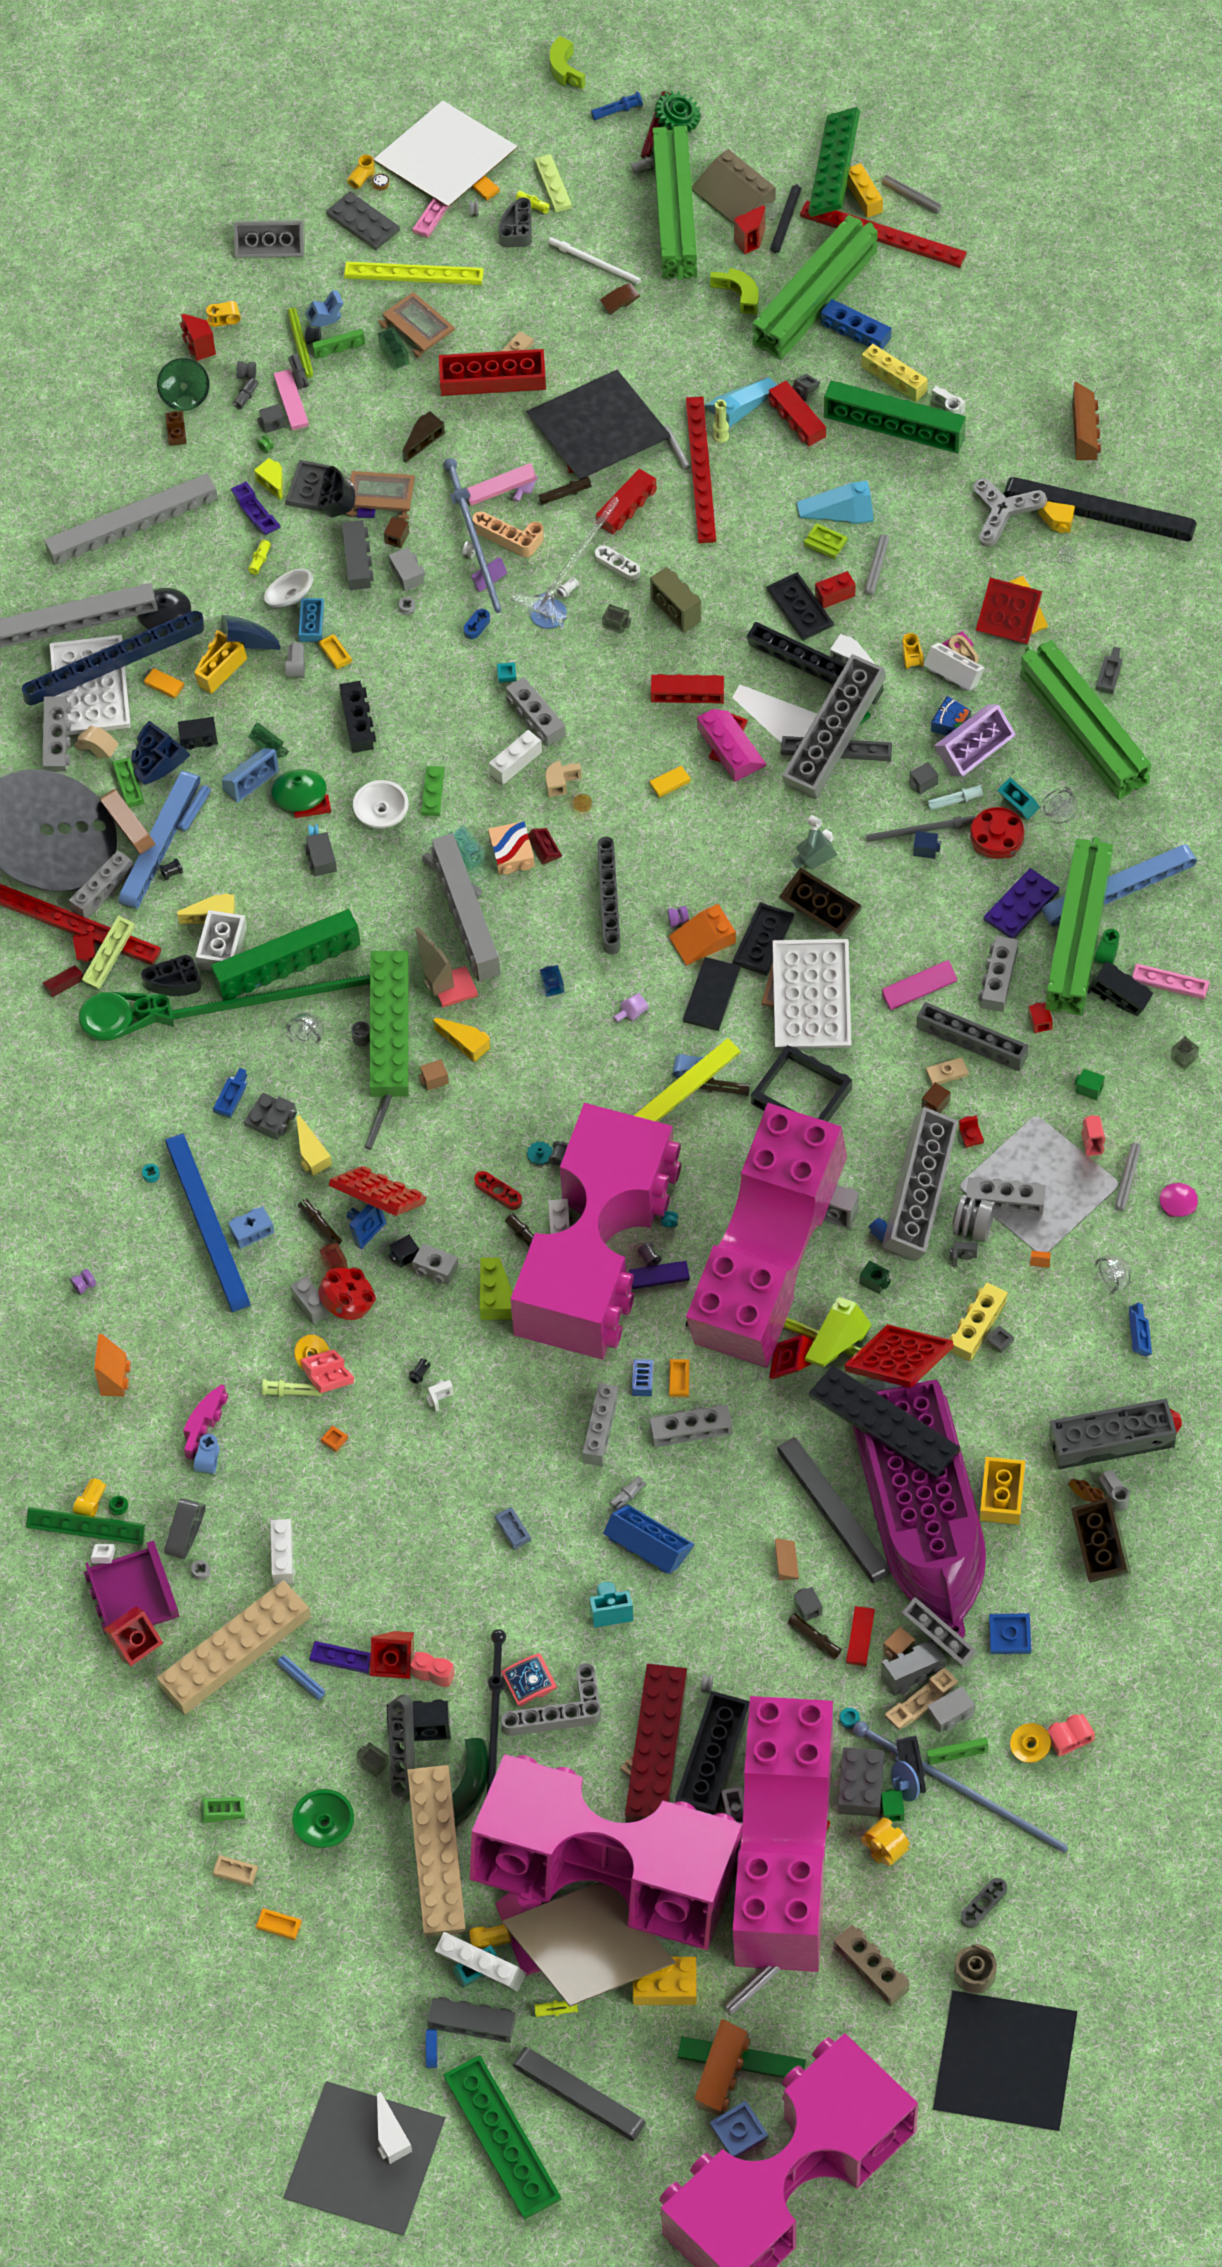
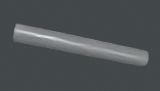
(677, 450)

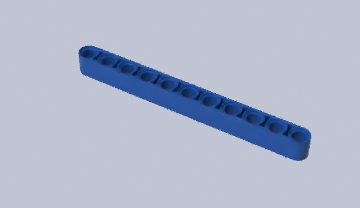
(207, 1223)

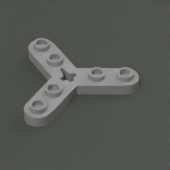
(1014, 505)

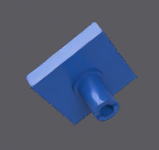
(365, 1224)

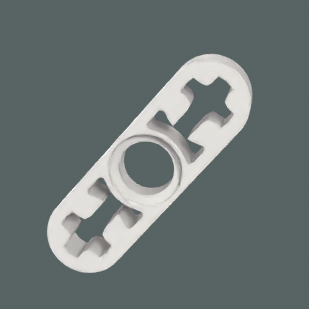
(614, 556)

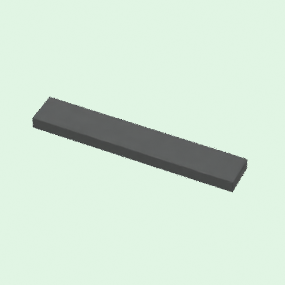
(855, 749)

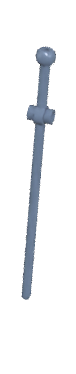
(460, 496)
(861, 1729)

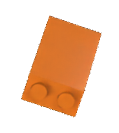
(703, 935)
(111, 1368)

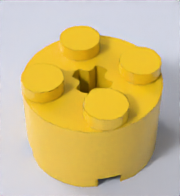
(886, 1842)

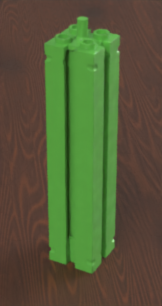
(675, 202)
(814, 286)
(1085, 719)
(1079, 926)

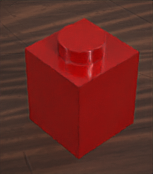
(84, 946)
(1040, 1018)

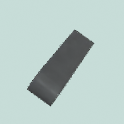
(406, 1737)

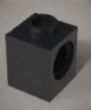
(403, 1251)

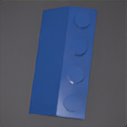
(647, 1538)

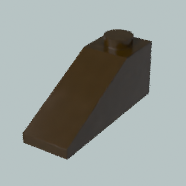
(425, 431)

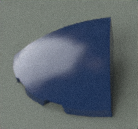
(250, 633)
(156, 754)

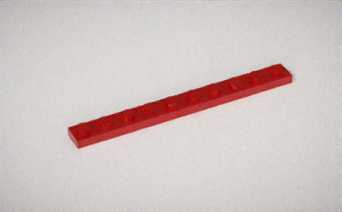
(895, 238)
(701, 470)
(73, 923)

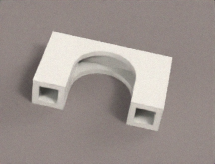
(480, 1961)

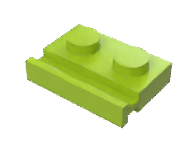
(825, 541)

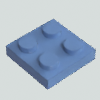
(739, 2129)

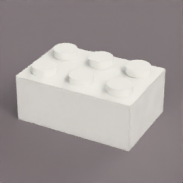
(220, 938)

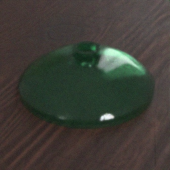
(179, 372)

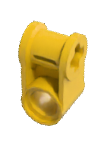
(225, 314)
(912, 653)

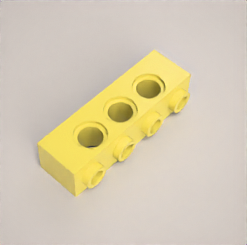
(894, 372)
(991, 1296)

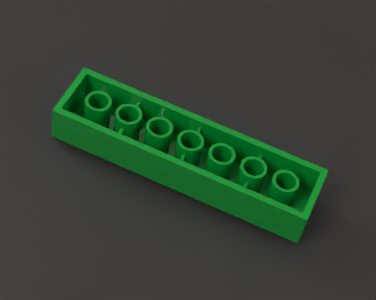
(894, 416)
(286, 955)

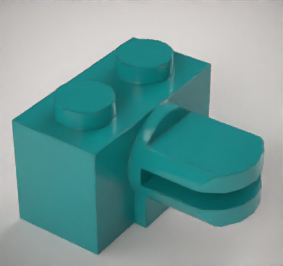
(610, 1606)

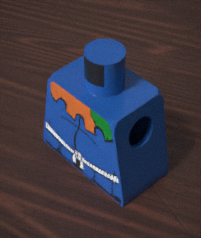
(949, 717)

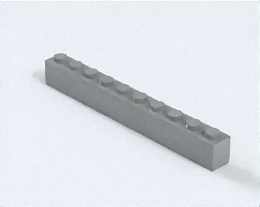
(131, 519)
(77, 615)

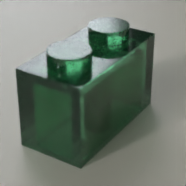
(393, 348)

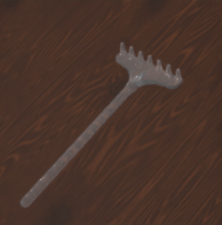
(544, 602)

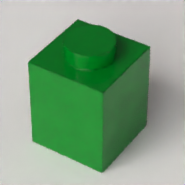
(1089, 1084)
(892, 1805)

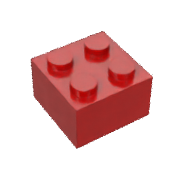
(133, 1636)

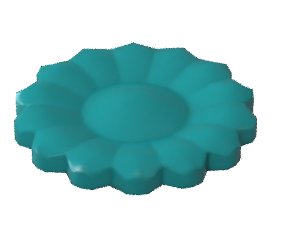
(539, 1152)

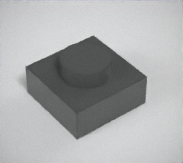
(1000, 1339)

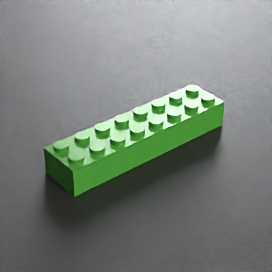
(389, 1023)

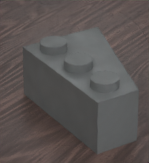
(913, 1667)

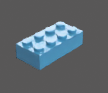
(311, 619)

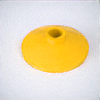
(311, 1344)
(1024, 1736)

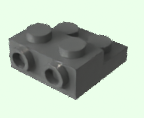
(271, 1116)

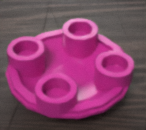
(1178, 1200)

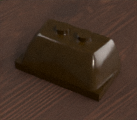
(820, 902)
(1101, 1540)

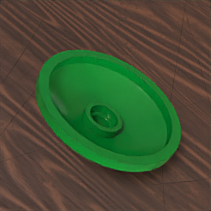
(299, 790)
(320, 1807)

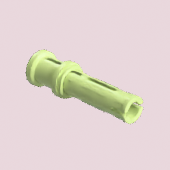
(721, 425)
(281, 1385)

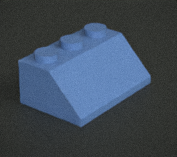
(251, 774)

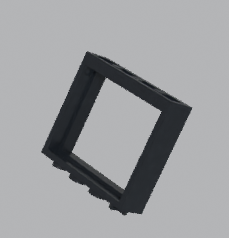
(843, 1080)

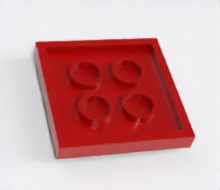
(1009, 610)

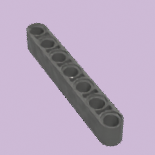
(608, 887)
(579, 2093)

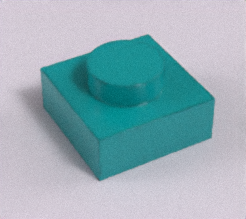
(506, 672)

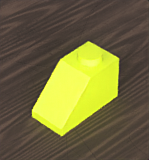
(270, 476)

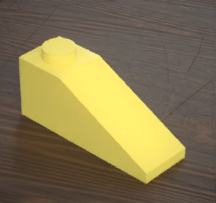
(198, 912)
(313, 1154)

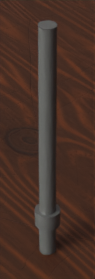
(956, 822)

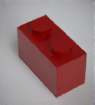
(835, 589)

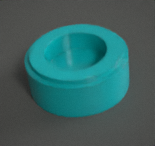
(849, 1717)

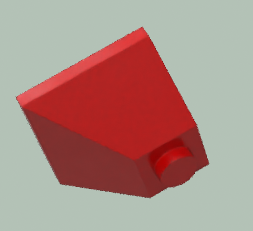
(790, 1356)
(392, 1654)

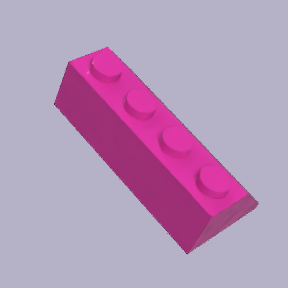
(729, 743)
(512, 1905)

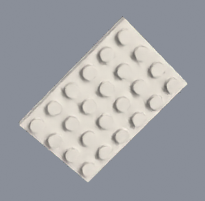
(99, 701)
(812, 993)

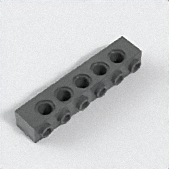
(972, 1036)

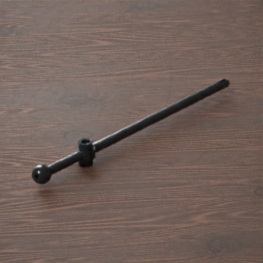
(496, 1685)

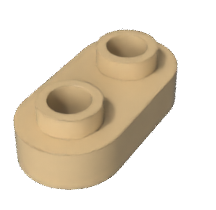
(964, 649)

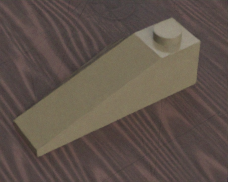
(435, 965)

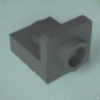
(805, 385)
(965, 1250)

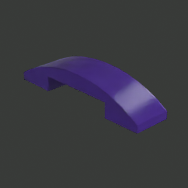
(253, 509)

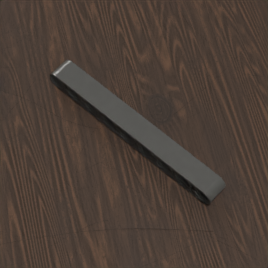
(834, 1510)

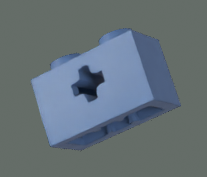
(260, 1227)

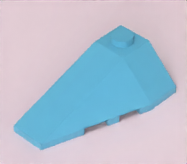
(743, 400)
(844, 503)

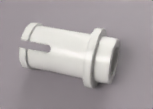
(564, 590)

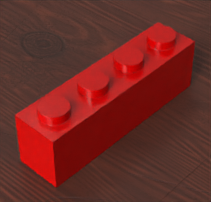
(797, 413)
(631, 497)
(687, 688)

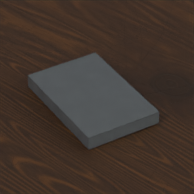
(306, 485)

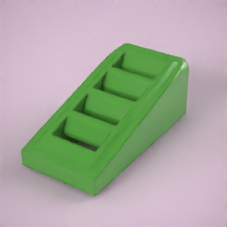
(216, 1816)

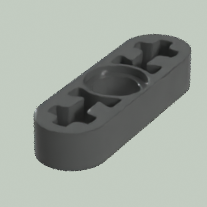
(969, 1910)

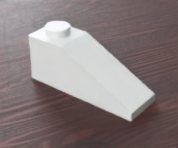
(845, 647)
(390, 2134)

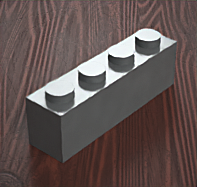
(356, 555)
(471, 2019)

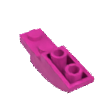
(204, 1415)

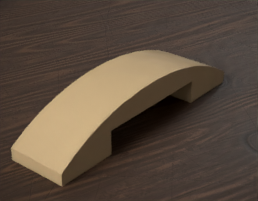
(917, 1705)

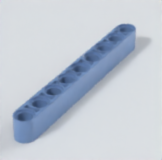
(162, 835)
(1134, 878)

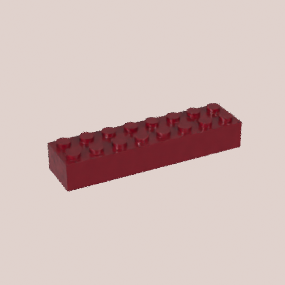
(656, 1740)

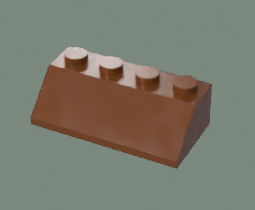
(1085, 423)
(721, 2068)

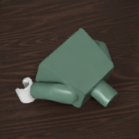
(816, 848)

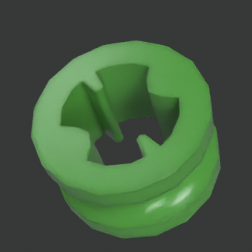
(265, 444)

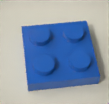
(1010, 1633)

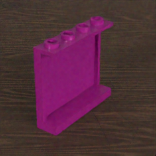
(132, 1582)

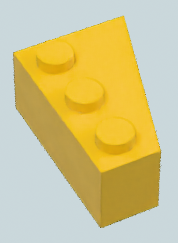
(219, 662)

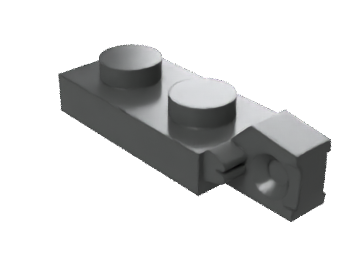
(1109, 672)

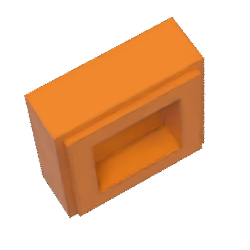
(1040, 1259)
(334, 1438)

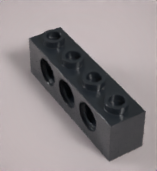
(351, 693)

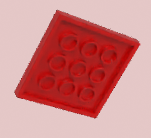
(378, 1191)
(899, 1356)

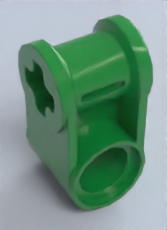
(1107, 949)

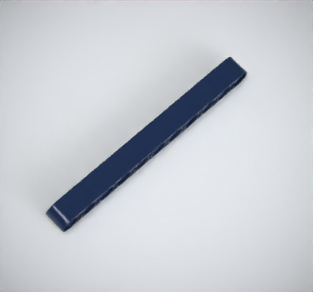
(113, 657)

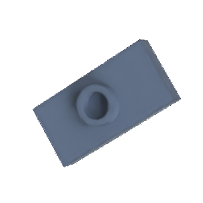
(512, 1528)

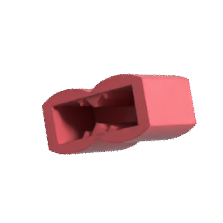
(1093, 1135)
(428, 1668)
(1070, 1734)

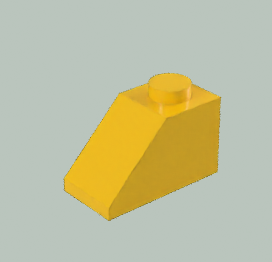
(1058, 516)

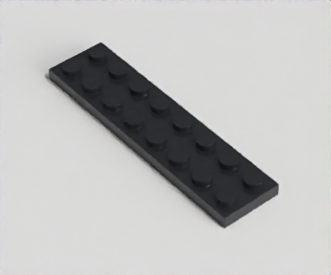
(884, 1422)

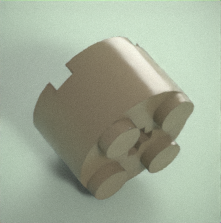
(967, 1960)

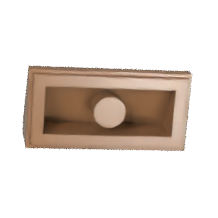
(786, 1559)

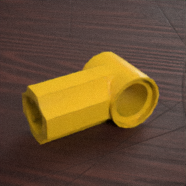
(363, 170)
(88, 1502)
(483, 1937)

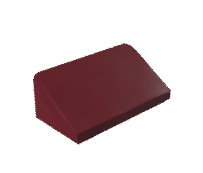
(544, 845)
(63, 981)

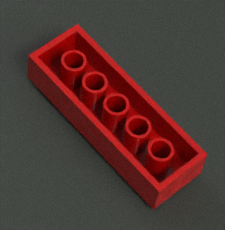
(492, 372)

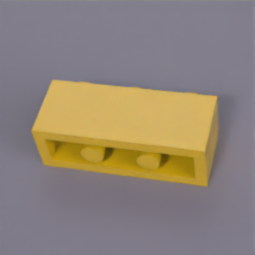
(864, 191)

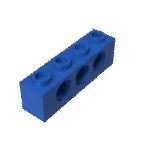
(855, 325)

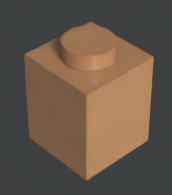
(433, 1075)
(898, 1643)

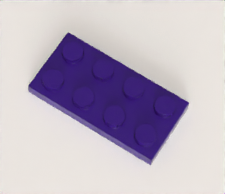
(1021, 903)

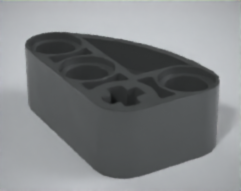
(516, 224)
(184, 1527)

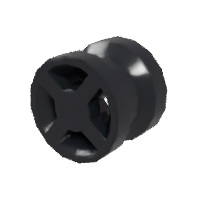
(312, 334)

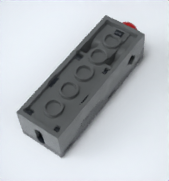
(1114, 1433)

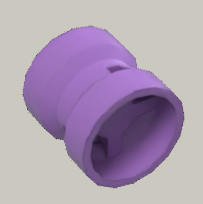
(674, 914)
(83, 1281)

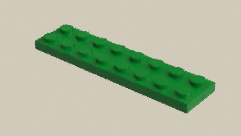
(834, 161)
(502, 2137)

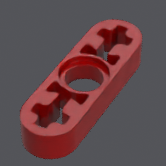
(501, 1198)

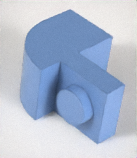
(325, 312)

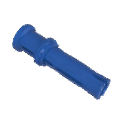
(624, 103)

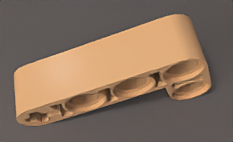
(520, 542)

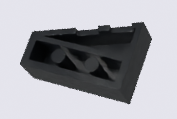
(1120, 988)

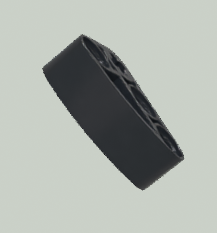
(336, 493)
(175, 983)

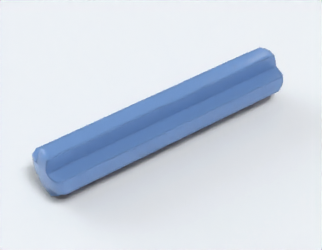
(194, 808)
(301, 1677)

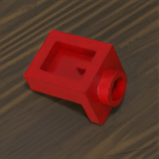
(970, 1131)

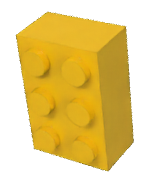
(1002, 1490)
(669, 1985)

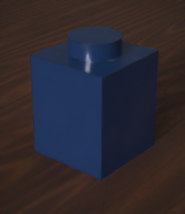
(926, 844)

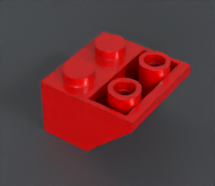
(750, 229)
(198, 336)

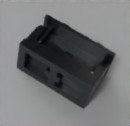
(197, 733)

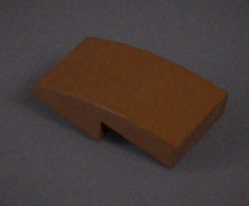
(617, 298)
(176, 428)
(1085, 1491)

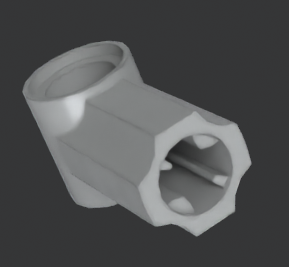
(295, 665)
(1114, 1489)

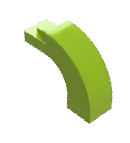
(563, 73)
(742, 285)

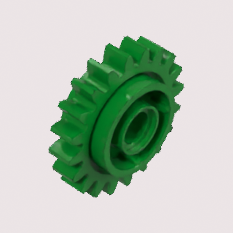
(677, 111)

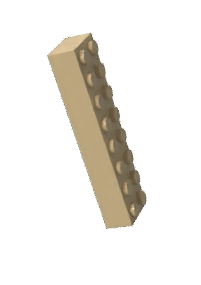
(233, 1647)
(436, 1851)

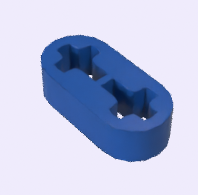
(474, 622)
(431, 2048)

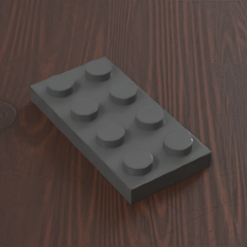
(363, 220)

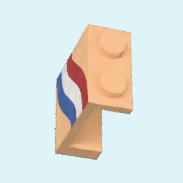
(511, 848)

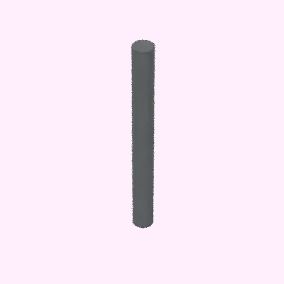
(378, 1121)

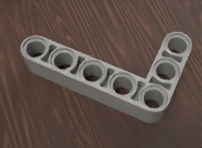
(559, 1711)

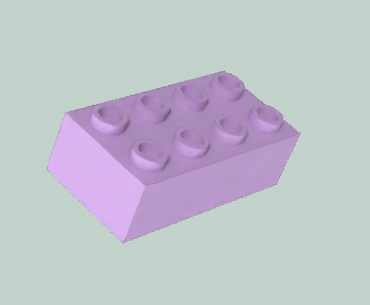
(975, 740)

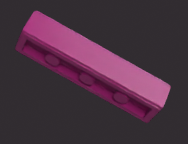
(919, 985)

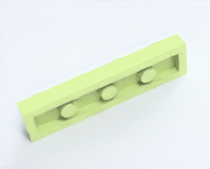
(553, 183)
(108, 952)

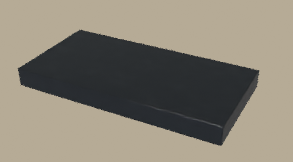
(799, 606)
(757, 944)
(711, 994)

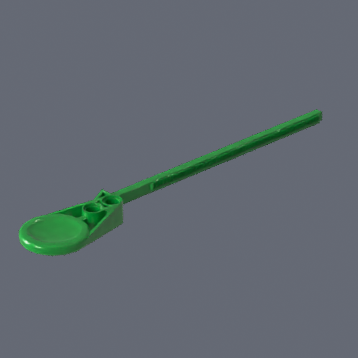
(110, 1014)

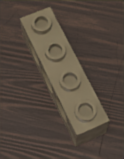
(889, 1991)

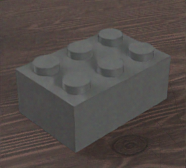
(861, 1781)

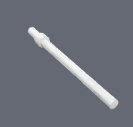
(565, 247)

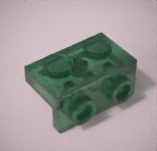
(265, 739)

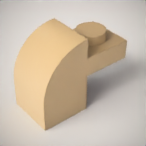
(98, 741)
(558, 775)

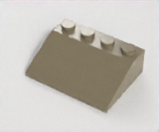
(733, 186)

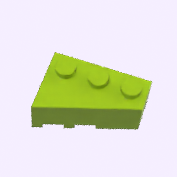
(494, 1290)

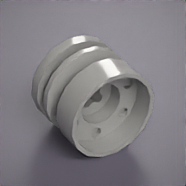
(973, 1218)

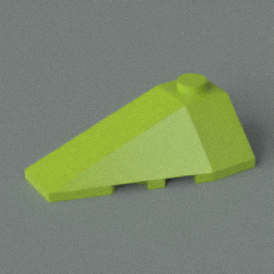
(840, 1330)

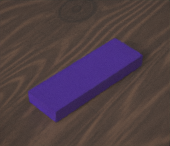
(660, 1274)
(340, 1657)

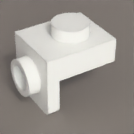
(439, 1391)

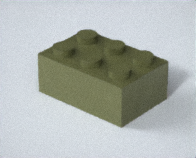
(675, 599)

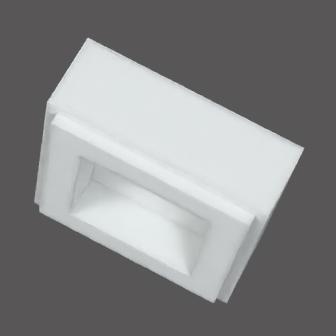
(103, 1553)

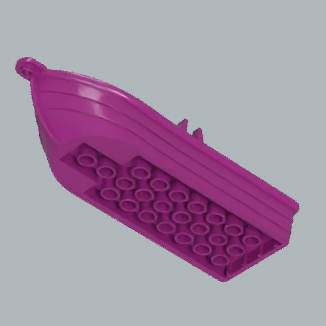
(926, 1522)

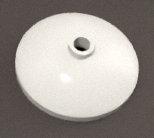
(289, 588)
(380, 796)

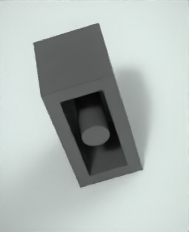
(321, 854)

